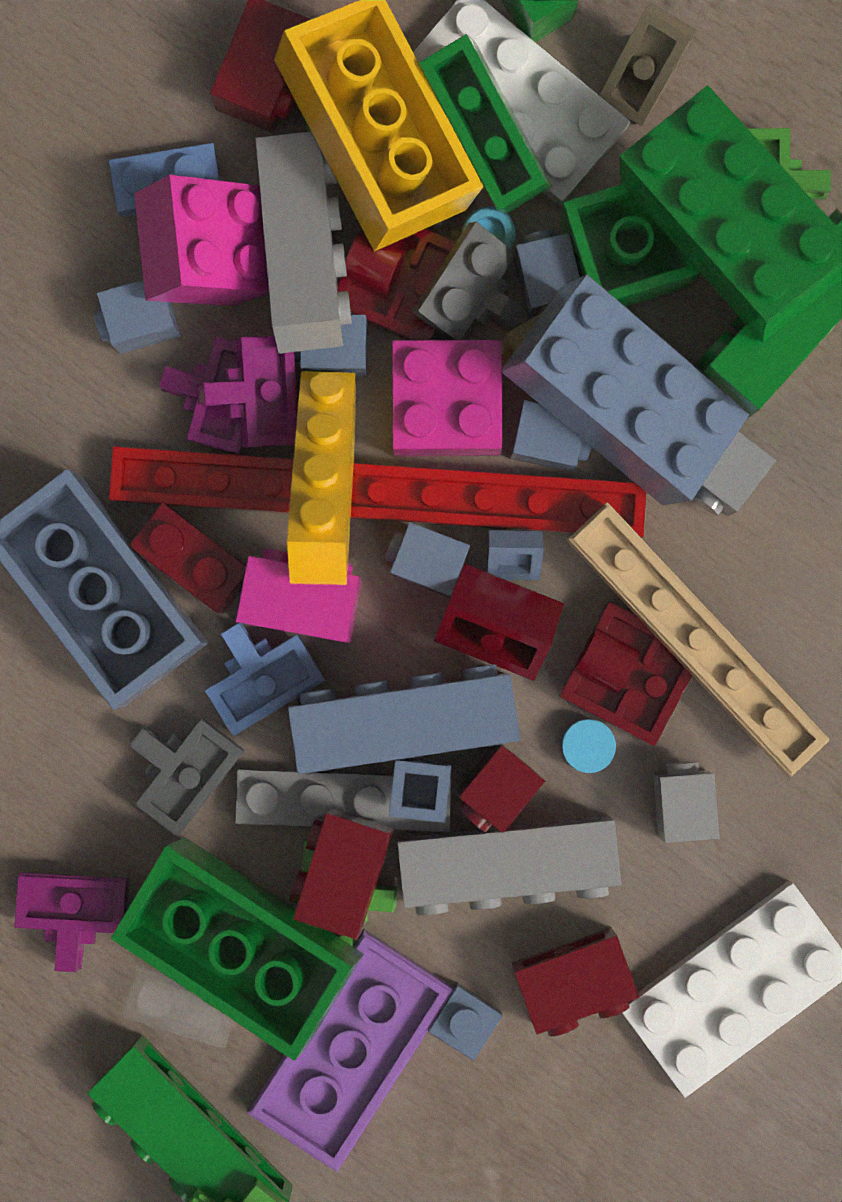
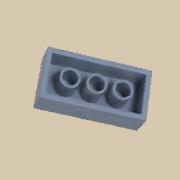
(625, 392)
(95, 590)
(404, 721)

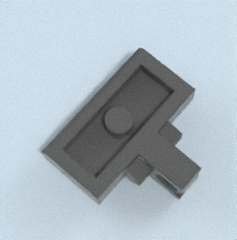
(470, 287)
(183, 772)

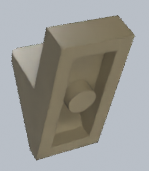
(647, 63)

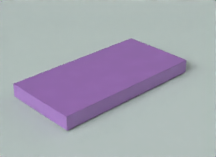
(355, 1055)

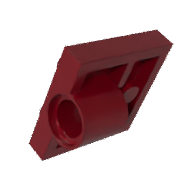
(392, 280)
(626, 676)

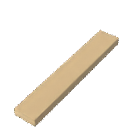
(698, 640)

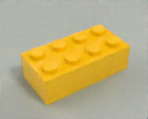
(377, 121)

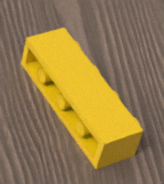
(322, 479)

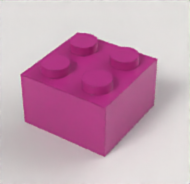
(201, 241)
(447, 398)
(304, 609)

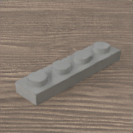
(297, 799)

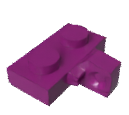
(258, 393)
(209, 423)
(70, 910)

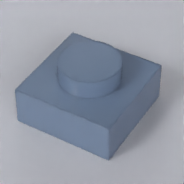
(515, 554)
(466, 1021)

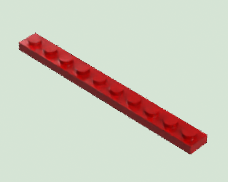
(377, 491)

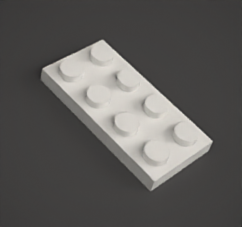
(556, 110)
(737, 988)

